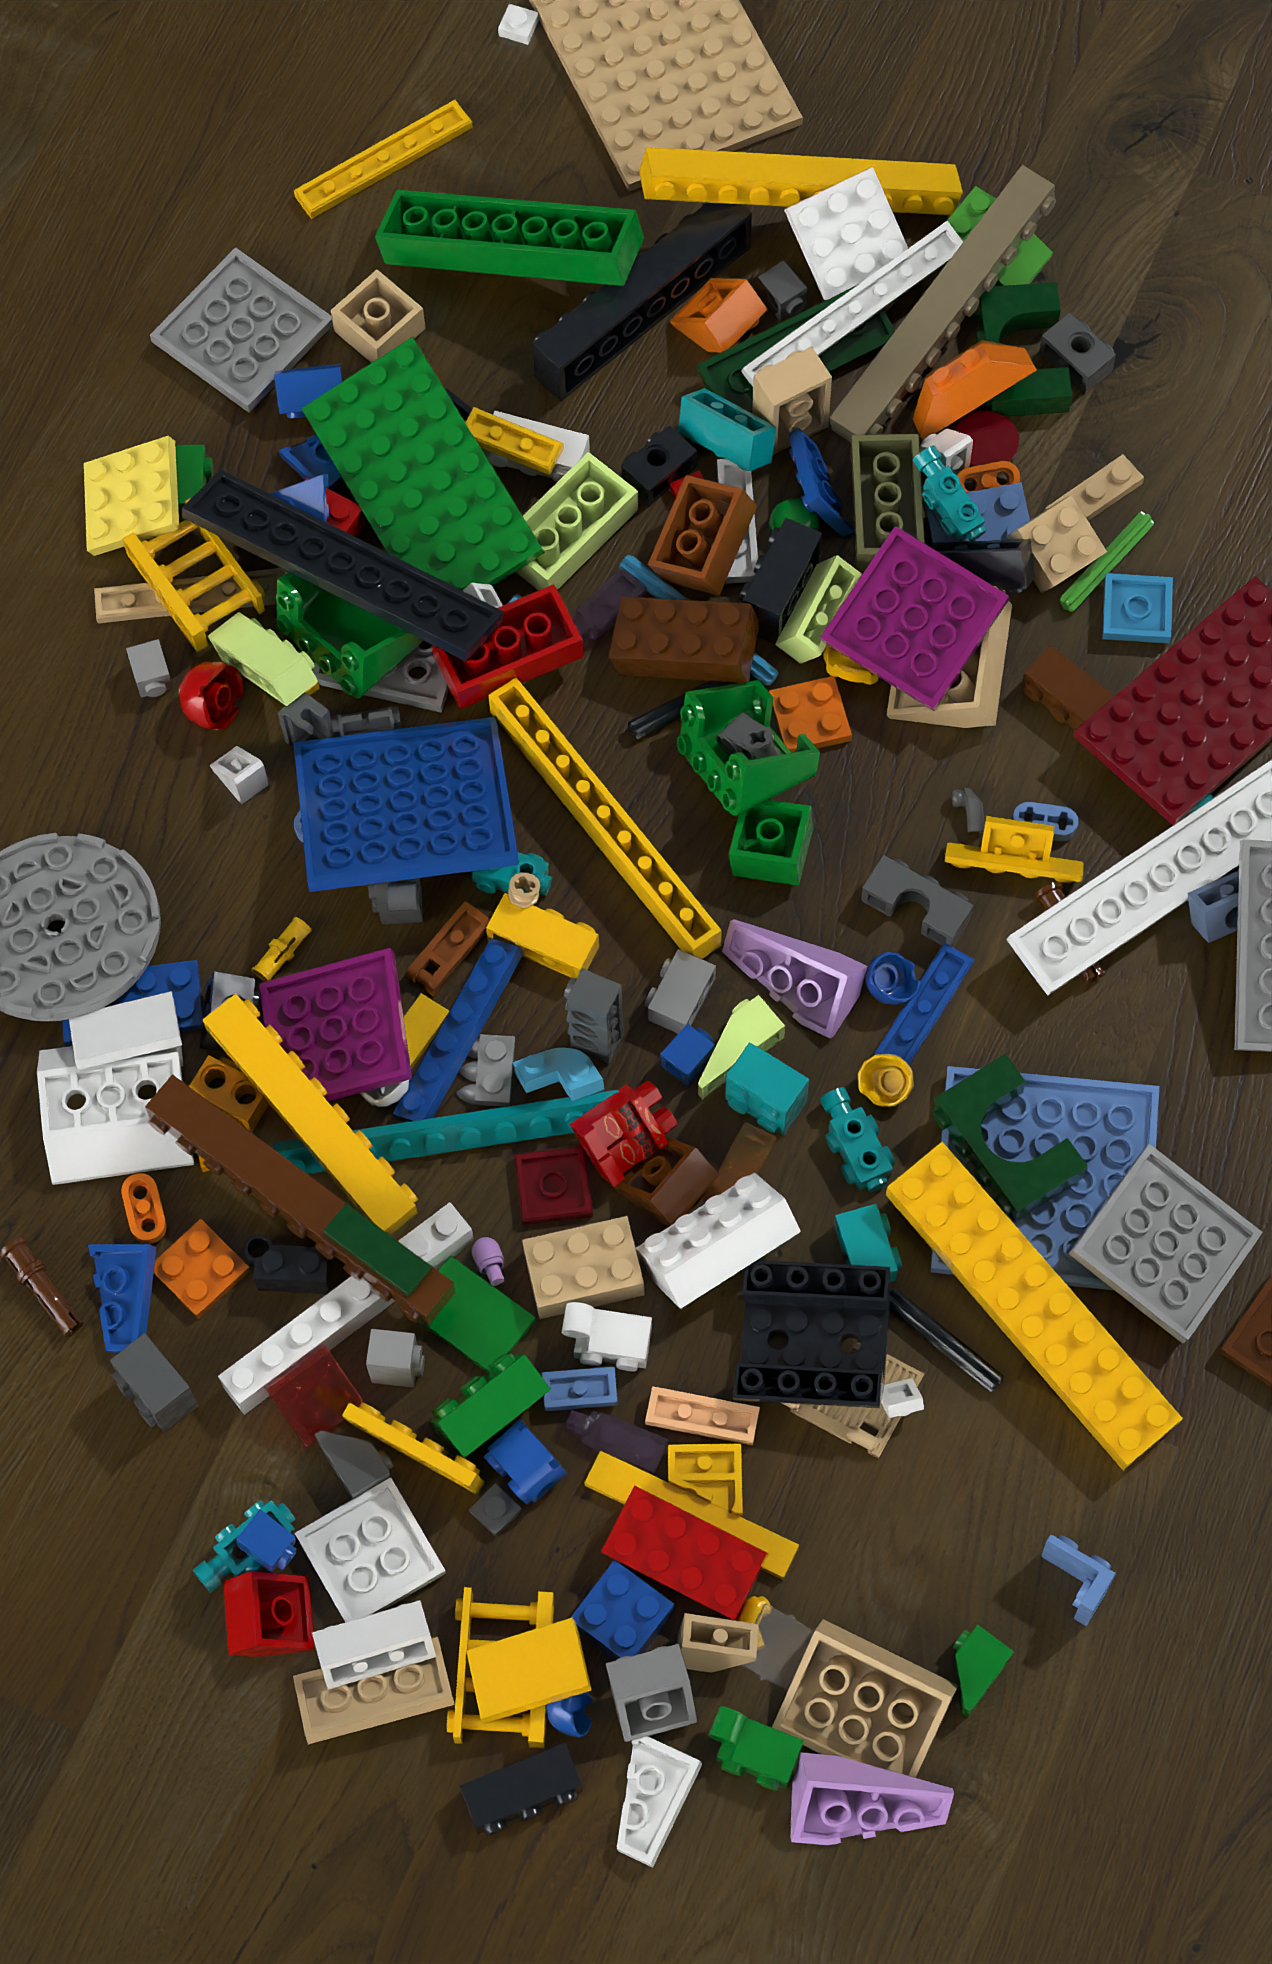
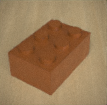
(702, 535)

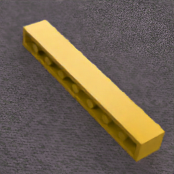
(310, 1115)

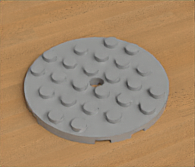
(106, 933)

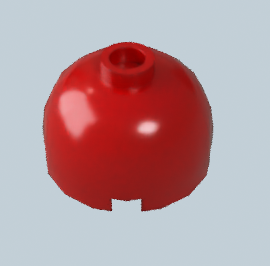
(210, 694)

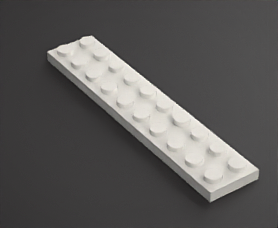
(1145, 884)

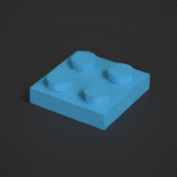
(1137, 608)

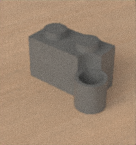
(397, 901)

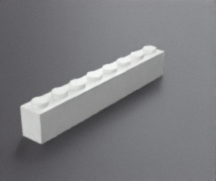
(338, 1313)

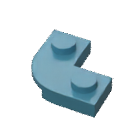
(560, 1065)

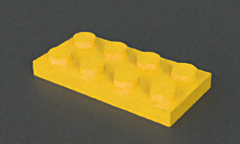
(404, 1440)

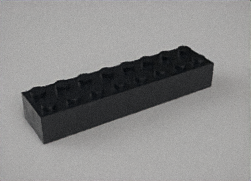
(654, 288)

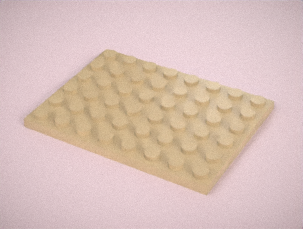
(668, 75)

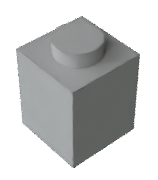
(149, 669)

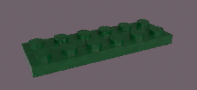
(723, 371)

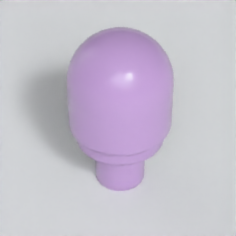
(489, 1259)

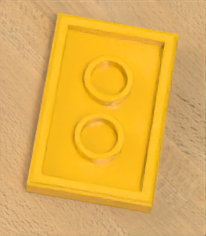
(528, 1670)

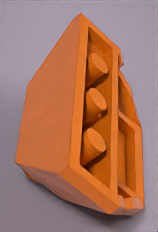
(968, 383)

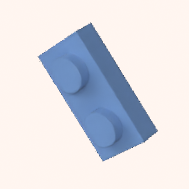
(580, 1389)

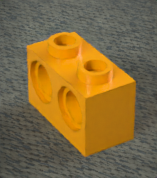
(228, 1095)

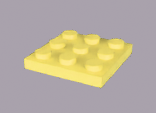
(131, 494)

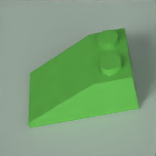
(1031, 254)

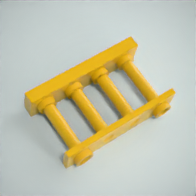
(178, 601)
(530, 1725)

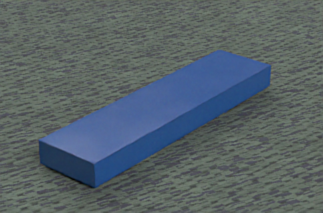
(928, 1005)

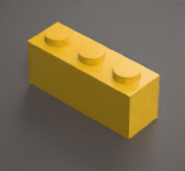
(545, 936)

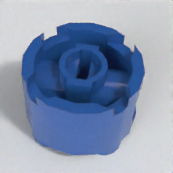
(525, 1461)

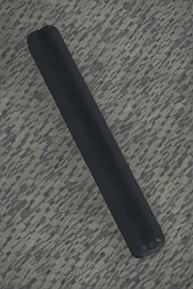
(665, 713)
(944, 1341)

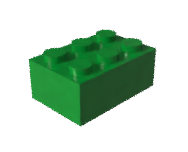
(487, 1403)

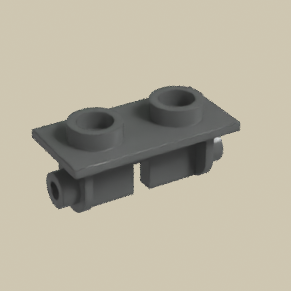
(366, 721)

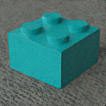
(766, 1089)

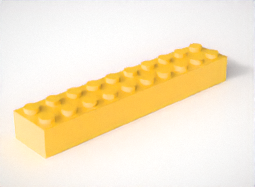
(1033, 1306)

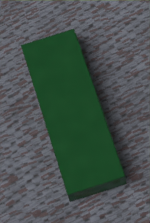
(377, 1250)

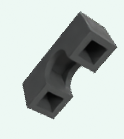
(895, 884)

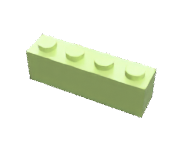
(264, 658)

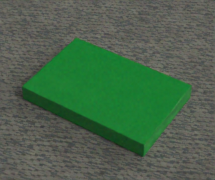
(479, 1317)

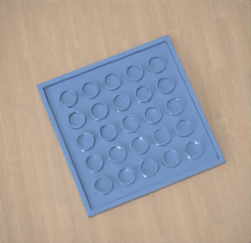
(1106, 1126)

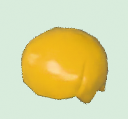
(885, 1080)

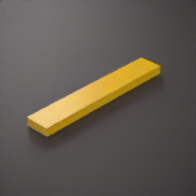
(383, 159)
(617, 1478)

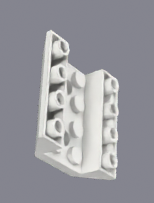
(112, 1127)

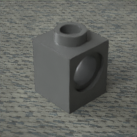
(782, 291)

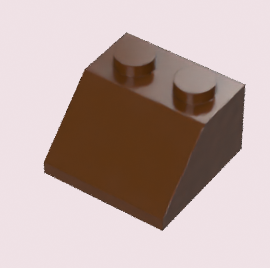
(668, 1181)

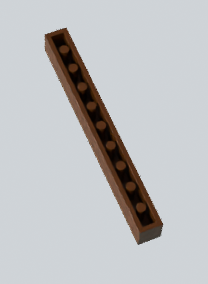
(279, 1187)

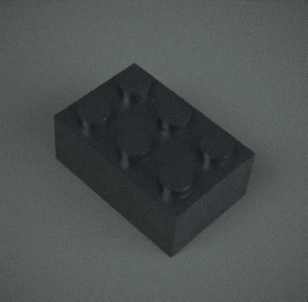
(782, 576)

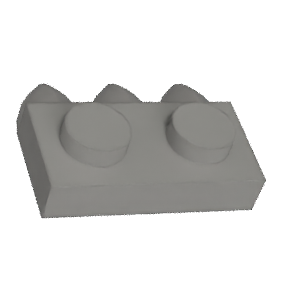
(491, 1072)

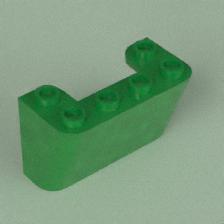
(339, 636)
(734, 778)

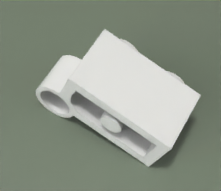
(608, 1336)

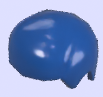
(891, 979)
(569, 1715)

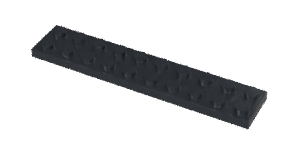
(343, 565)

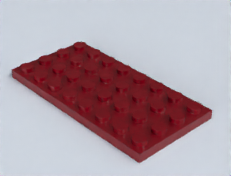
(1193, 709)

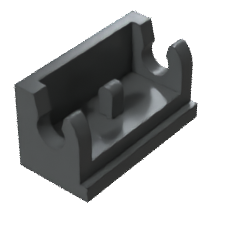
(305, 720)

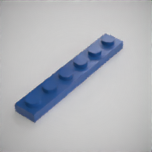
(459, 1031)

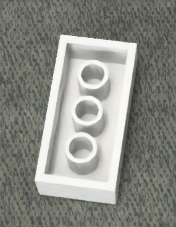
(717, 1239)

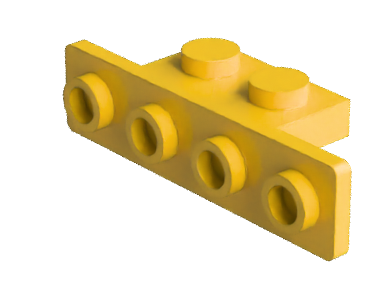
(1015, 848)

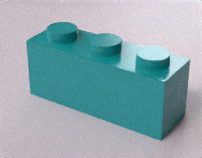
(726, 429)

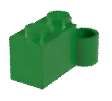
(755, 1749)

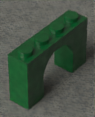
(1016, 309)
(1017, 1185)

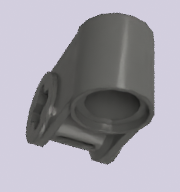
(747, 737)

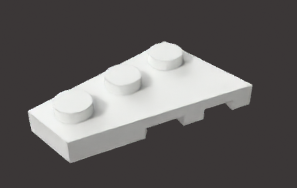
(654, 1796)

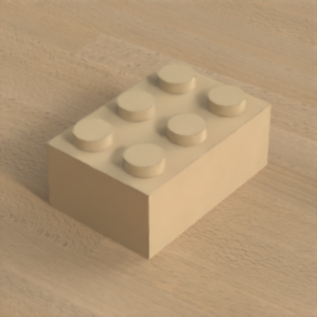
(793, 396)
(583, 1265)

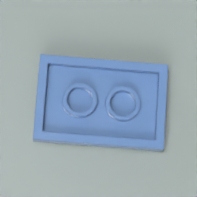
(1001, 507)

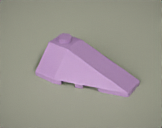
(806, 978)

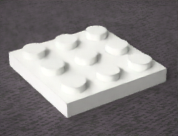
(846, 232)
(370, 1552)

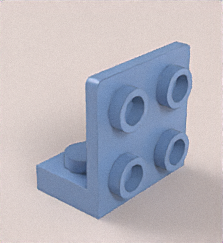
(1091, 1570)

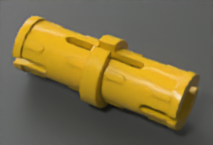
(281, 949)

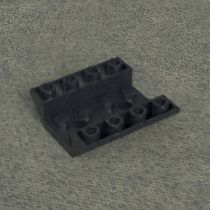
(816, 1311)

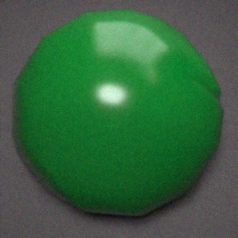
(794, 510)

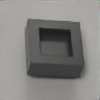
(495, 1510)

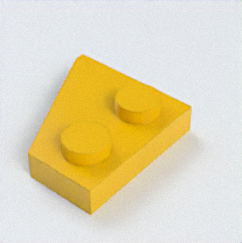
(709, 1473)

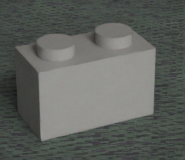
(680, 992)
(394, 1358)

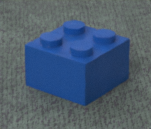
(622, 1613)

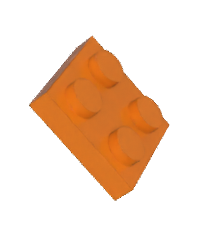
(811, 710)
(199, 1269)

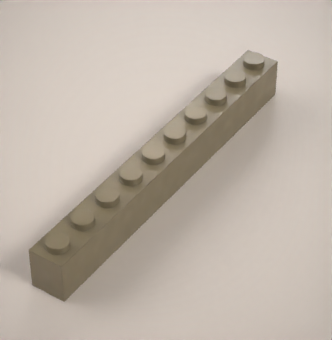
(945, 305)

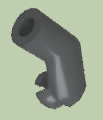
(973, 806)

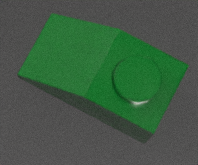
(977, 1665)

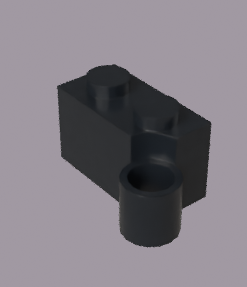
(289, 1267)

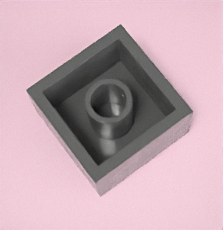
(150, 1378)

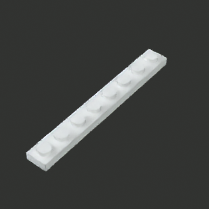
(865, 299)

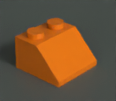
(720, 314)

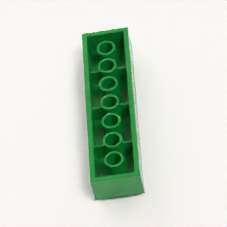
(510, 237)

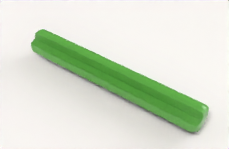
(1116, 551)

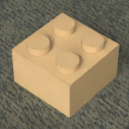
(377, 317)
(1059, 543)

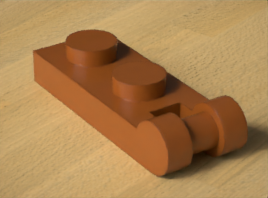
(449, 948)

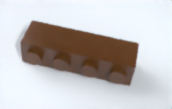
(1064, 688)

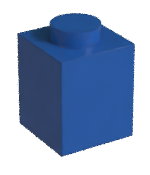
(688, 1054)

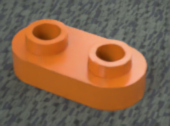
(985, 475)
(143, 1210)

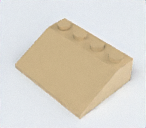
(975, 692)
(864, 1702)

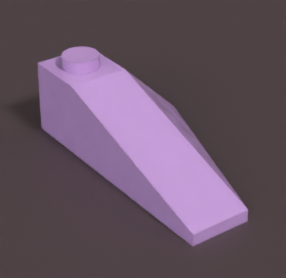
(851, 1798)

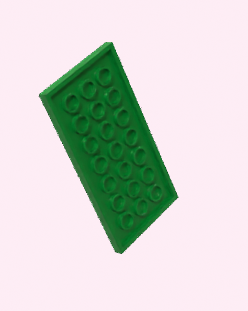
(421, 472)

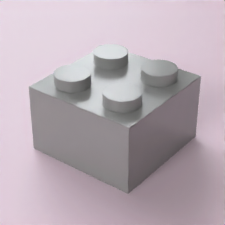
(651, 1692)

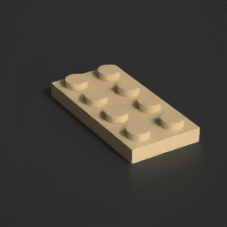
(373, 1699)

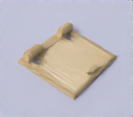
(846, 1420)

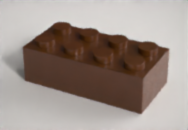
(684, 639)

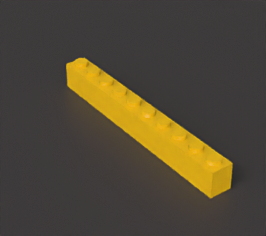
(791, 179)
(604, 820)

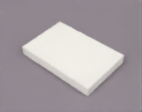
(125, 1031)

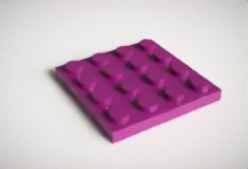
(914, 618)
(343, 1023)

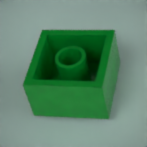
(772, 842)

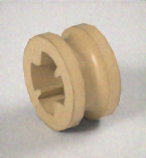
(517, 895)

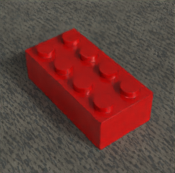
(529, 642)
(685, 1553)

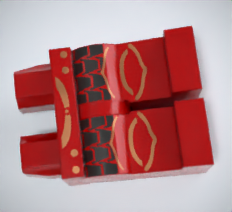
(623, 1130)

